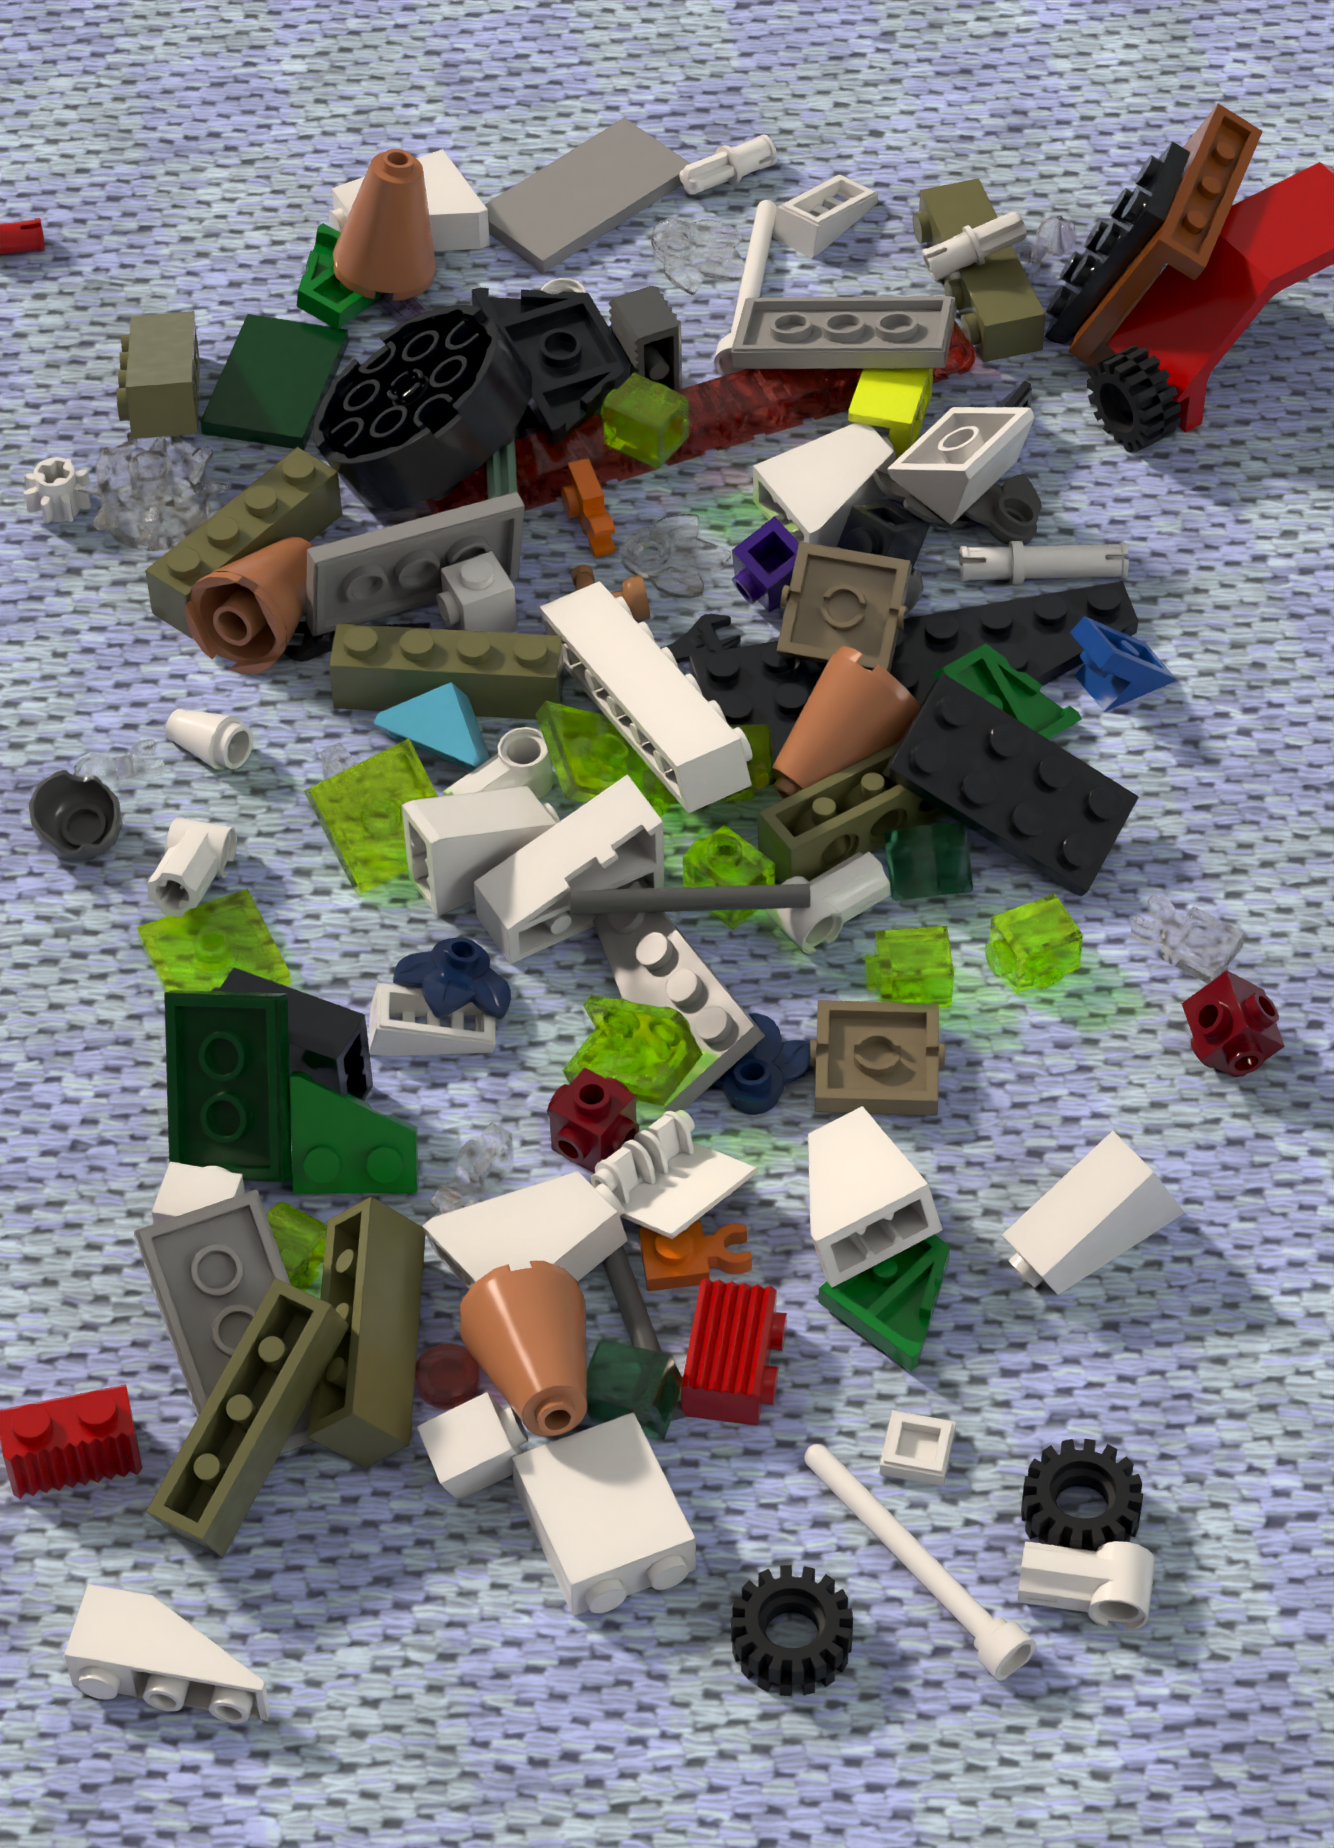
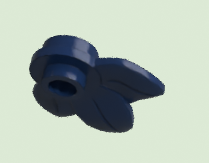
(453, 976)
(760, 1075)

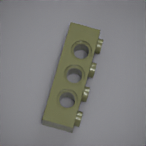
(839, 818)

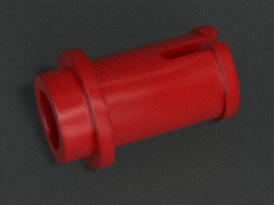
(21, 237)

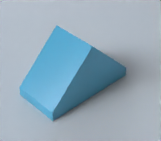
(438, 724)

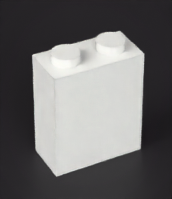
(604, 1515)

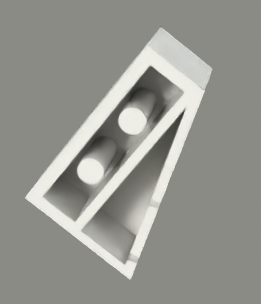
(594, 848)

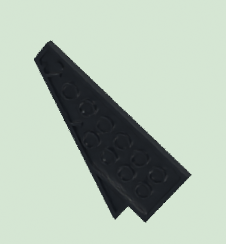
(1030, 632)

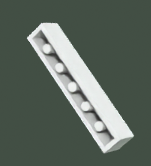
(649, 697)

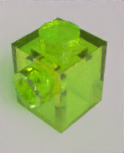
(645, 420)
(727, 861)
(1034, 944)
(911, 966)

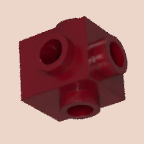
(1233, 1025)
(591, 1118)

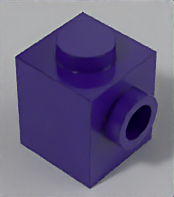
(765, 564)

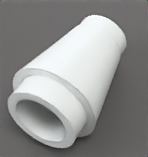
(211, 737)

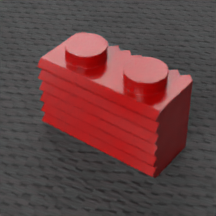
(730, 1352)
(69, 1441)

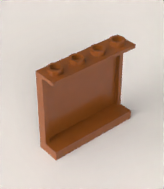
(1186, 239)

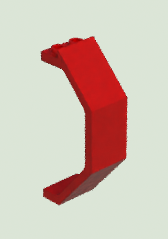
(1259, 252)

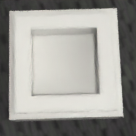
(917, 1448)

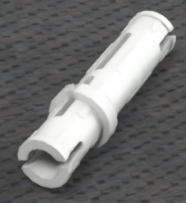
(1042, 562)

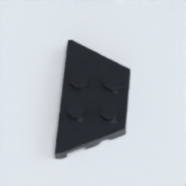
(566, 349)

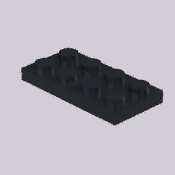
(1116, 243)
(1011, 785)

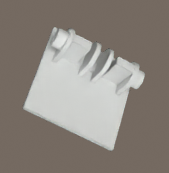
(669, 1178)

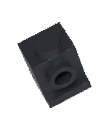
(870, 533)

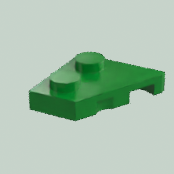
(321, 291)
(1012, 691)
(348, 1145)
(893, 1299)

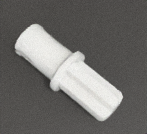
(728, 164)
(974, 245)

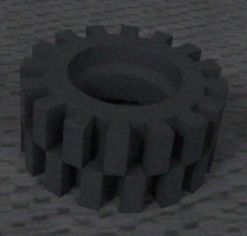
(1134, 398)
(1085, 1469)
(791, 1665)

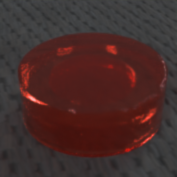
(447, 1376)

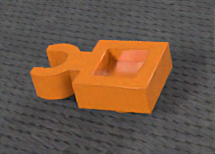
(586, 502)
(690, 1255)

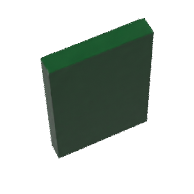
(274, 382)
(229, 1082)

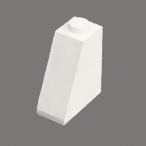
(455, 210)
(821, 482)
(466, 836)
(863, 1197)
(1090, 1217)
(548, 1222)

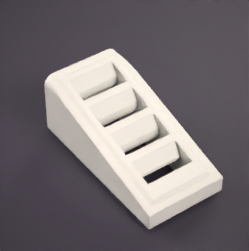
(810, 226)
(411, 1038)

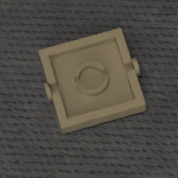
(844, 601)
(877, 1057)

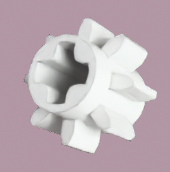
(55, 490)

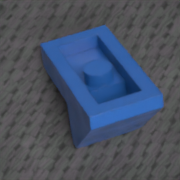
(1116, 665)

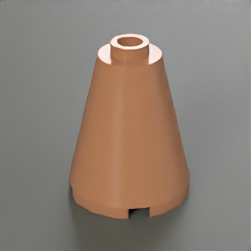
(388, 231)
(249, 603)
(843, 722)
(531, 1342)

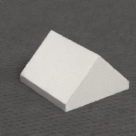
(962, 457)

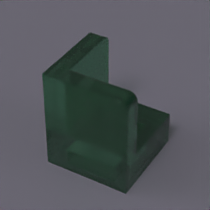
(928, 861)
(633, 1380)

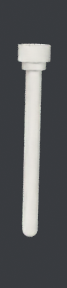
(751, 279)
(1000, 1644)

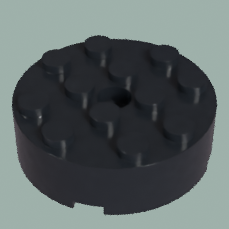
(423, 408)

